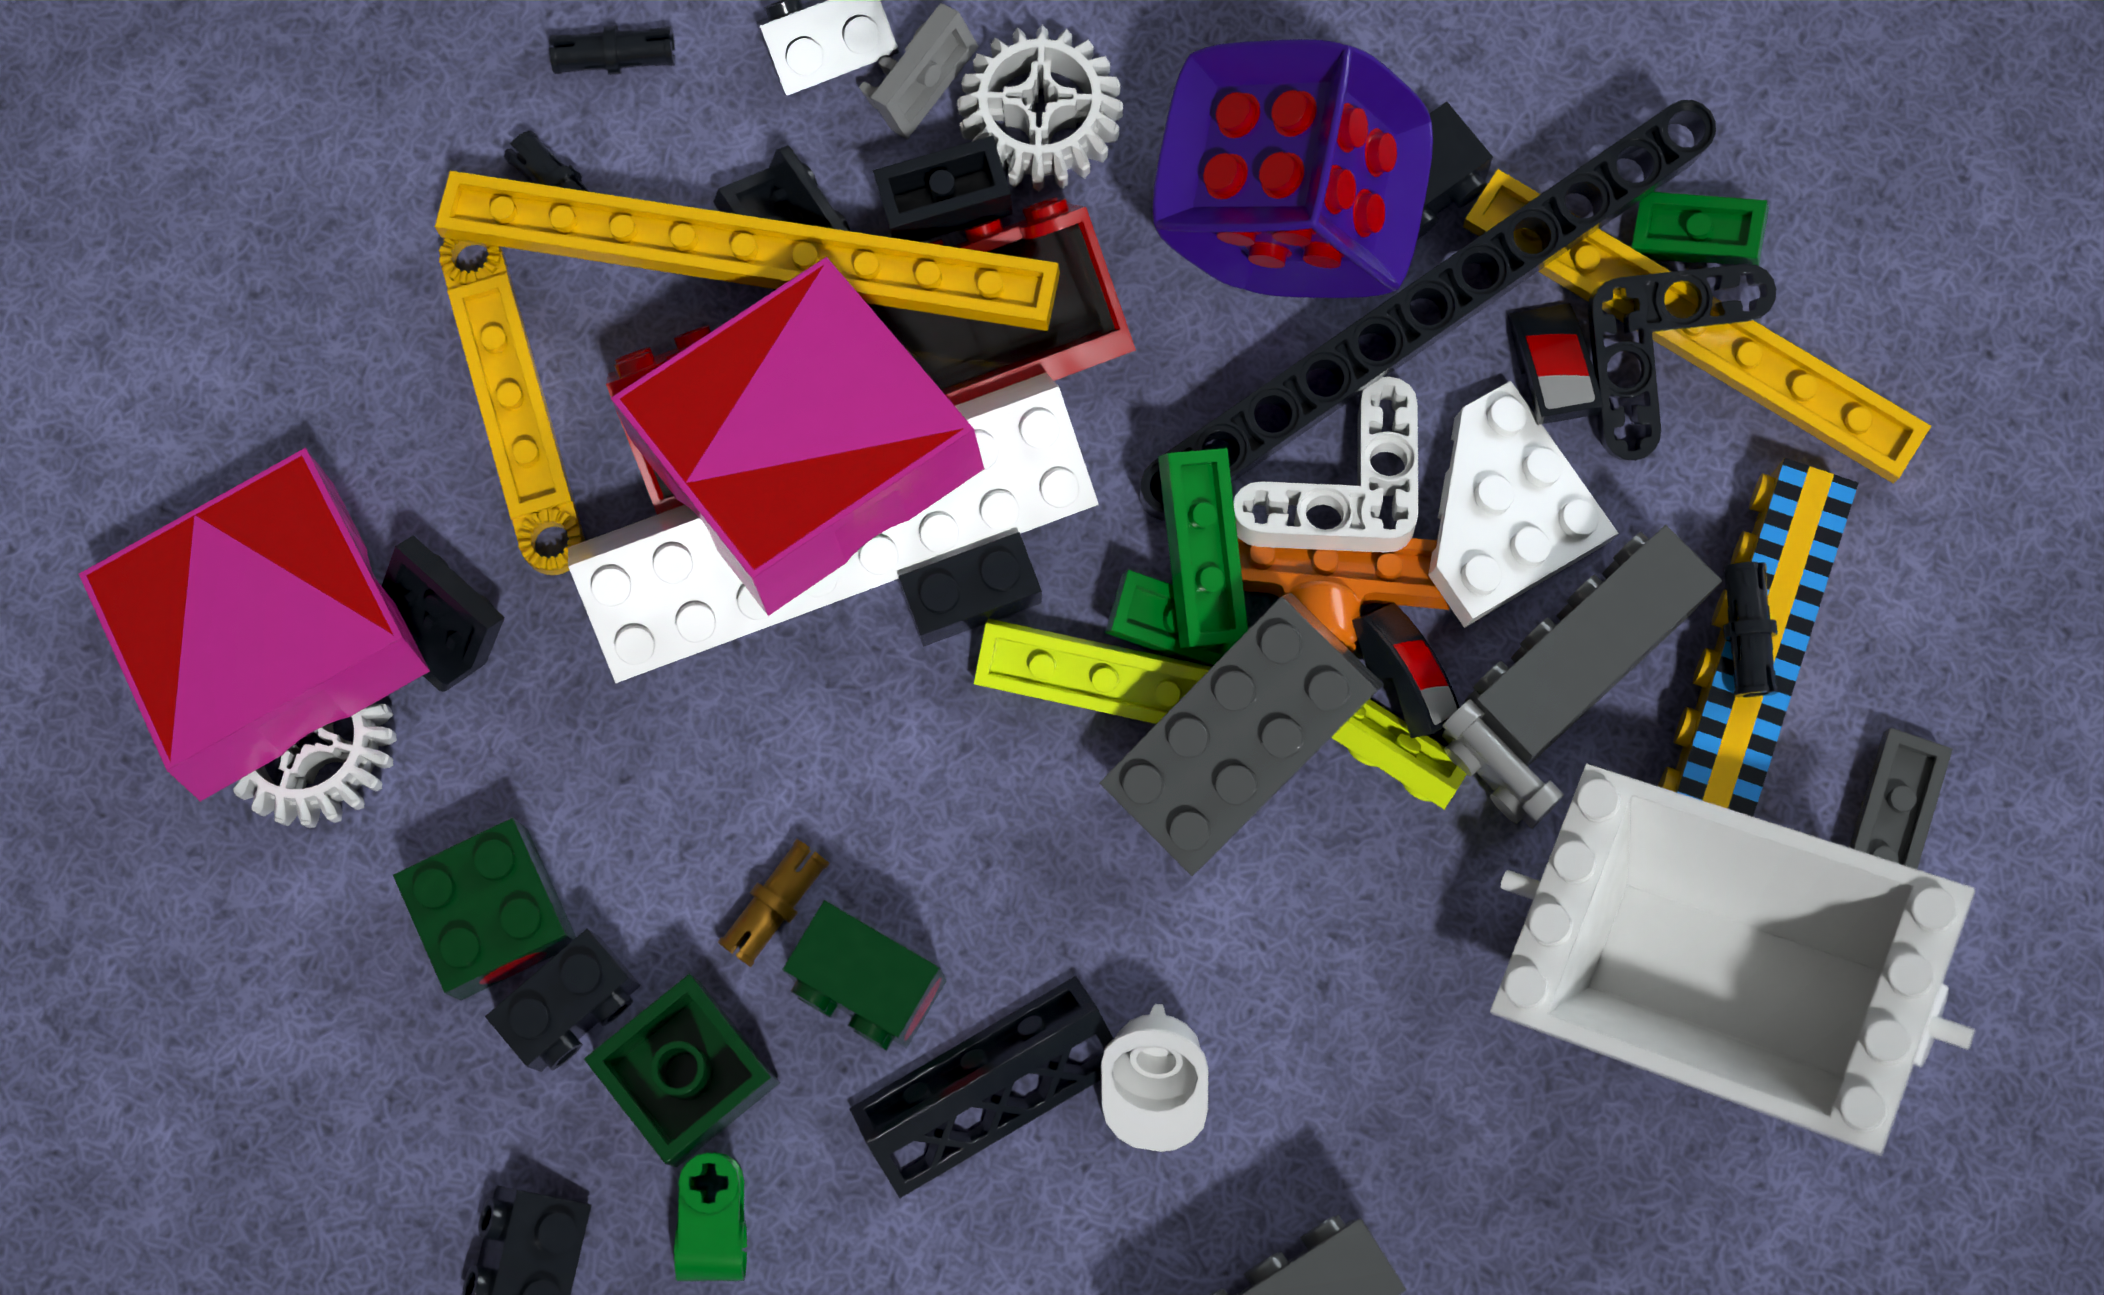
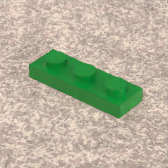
(1203, 547)

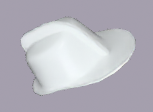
(1155, 1083)

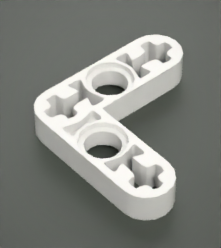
(1358, 504)

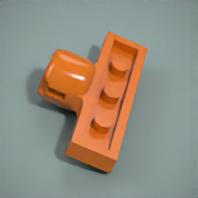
(1340, 582)

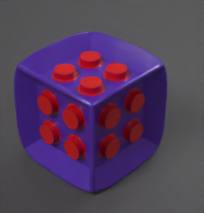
(1293, 169)

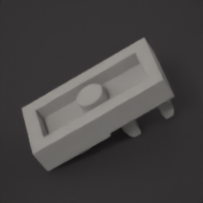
(923, 72)

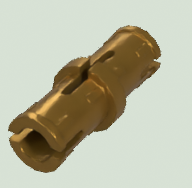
(773, 902)

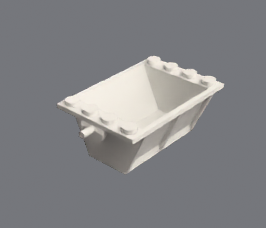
(1736, 957)

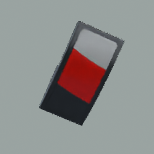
(1555, 363)
(1399, 650)

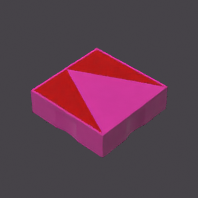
(799, 433)
(251, 625)

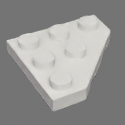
(1508, 508)

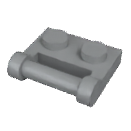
(1480, 751)

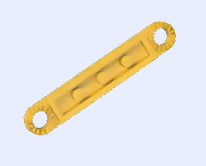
(511, 403)

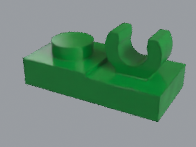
(1700, 228)
(1147, 616)

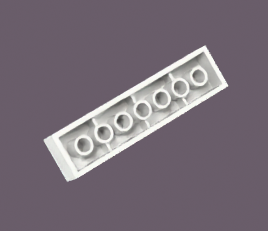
(669, 594)

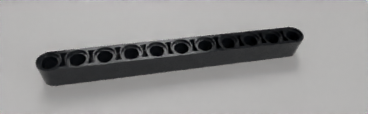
(1445, 286)

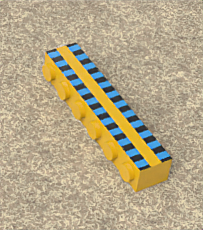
(1732, 737)

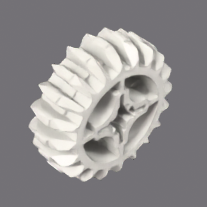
(1064, 107)
(303, 764)

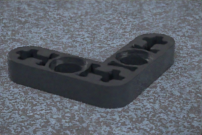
(1652, 316)

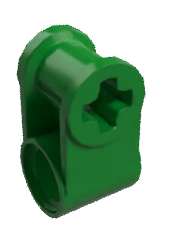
(708, 1232)

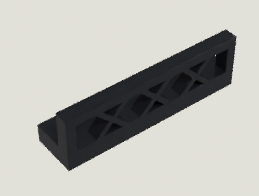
(982, 1076)

